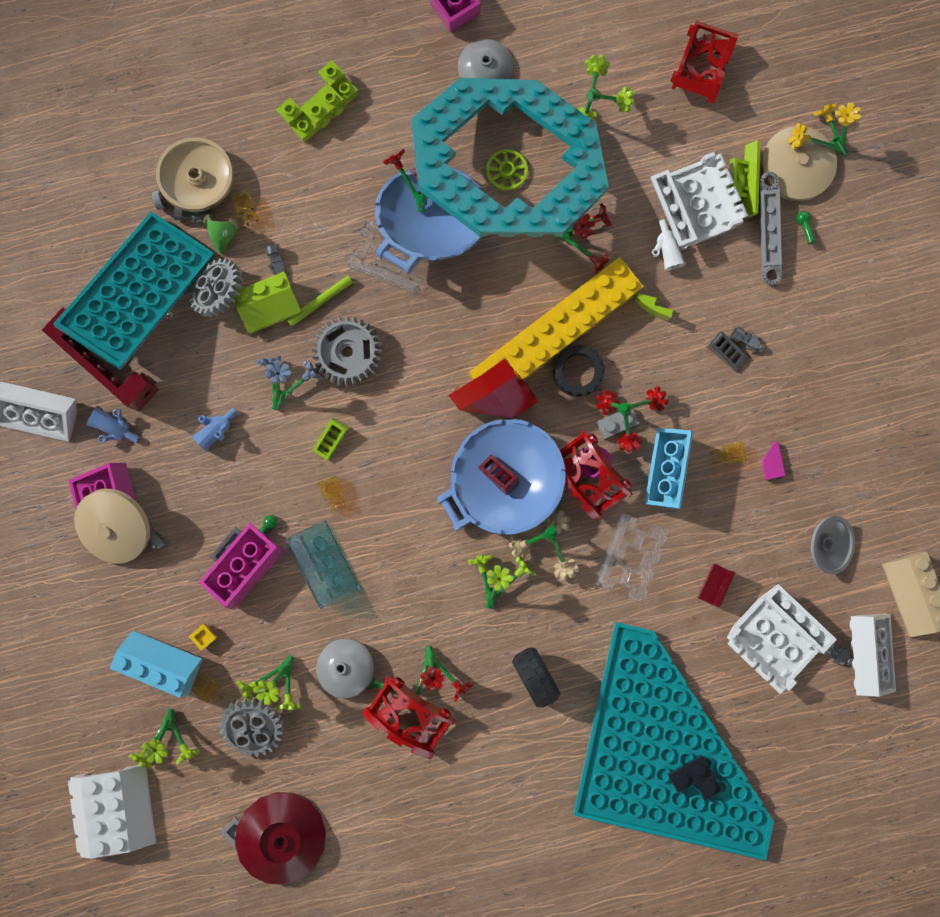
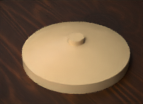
(801, 171)
(194, 174)
(112, 526)

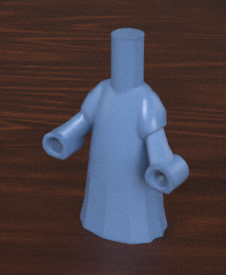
(116, 428)
(214, 430)

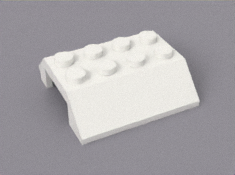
(699, 200)
(778, 638)
(112, 812)

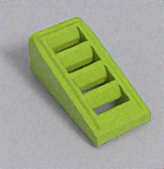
(333, 422)

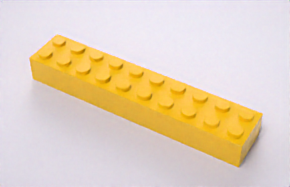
(566, 321)

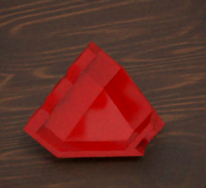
(495, 393)

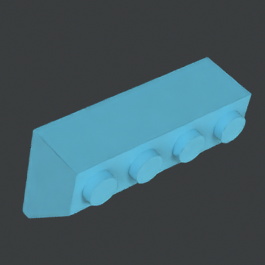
(669, 468)
(157, 664)

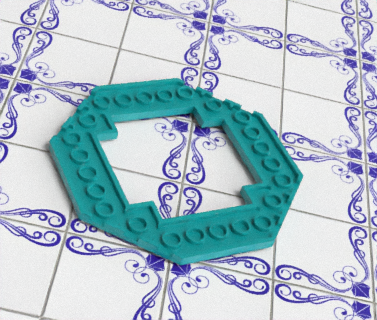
(473, 207)

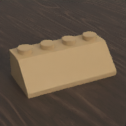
(915, 592)

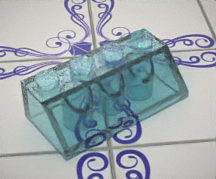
(322, 564)

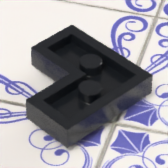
(695, 772)

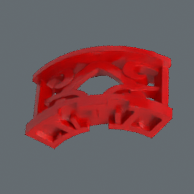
(723, 47)
(590, 503)
(418, 744)

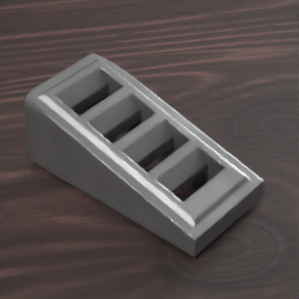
(732, 346)

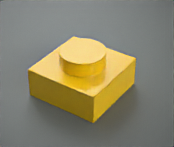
(203, 637)

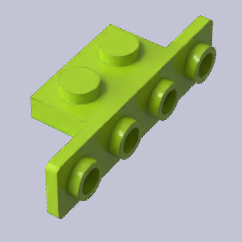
(746, 177)

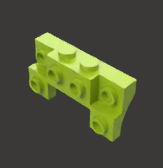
(322, 106)

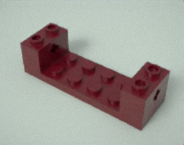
(132, 392)

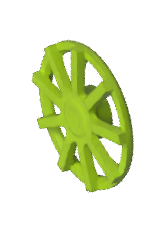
(506, 170)

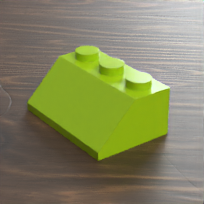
(267, 303)

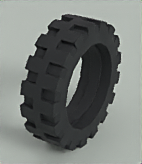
(578, 350)

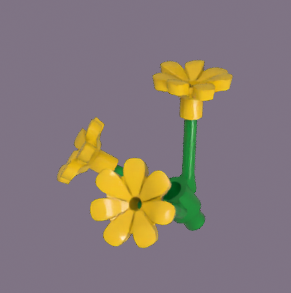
(846, 117)

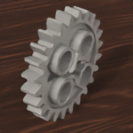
(215, 287)
(236, 730)

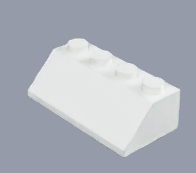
(37, 411)
(873, 654)

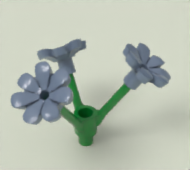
(280, 374)

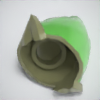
(221, 231)

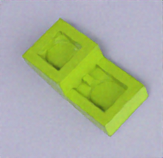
(648, 304)

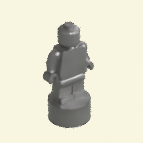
(195, 216)
(277, 265)
(751, 341)
(839, 655)

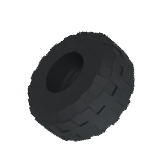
(536, 677)

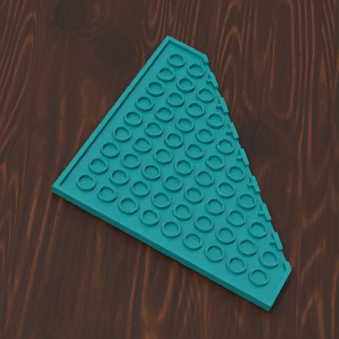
(643, 731)

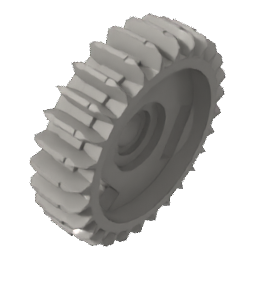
(353, 337)

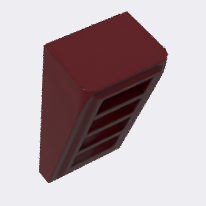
(510, 486)

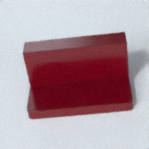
(716, 585)

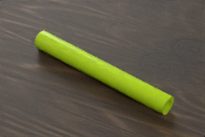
(320, 300)

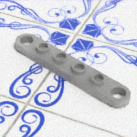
(770, 228)

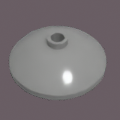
(472, 65)
(832, 544)
(357, 668)

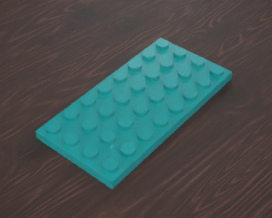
(134, 290)

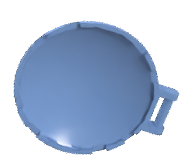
(416, 234)
(525, 452)

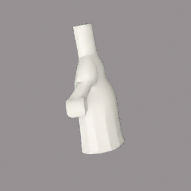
(671, 251)

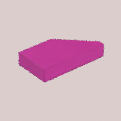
(772, 463)

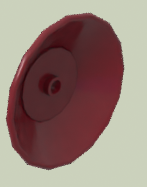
(282, 817)

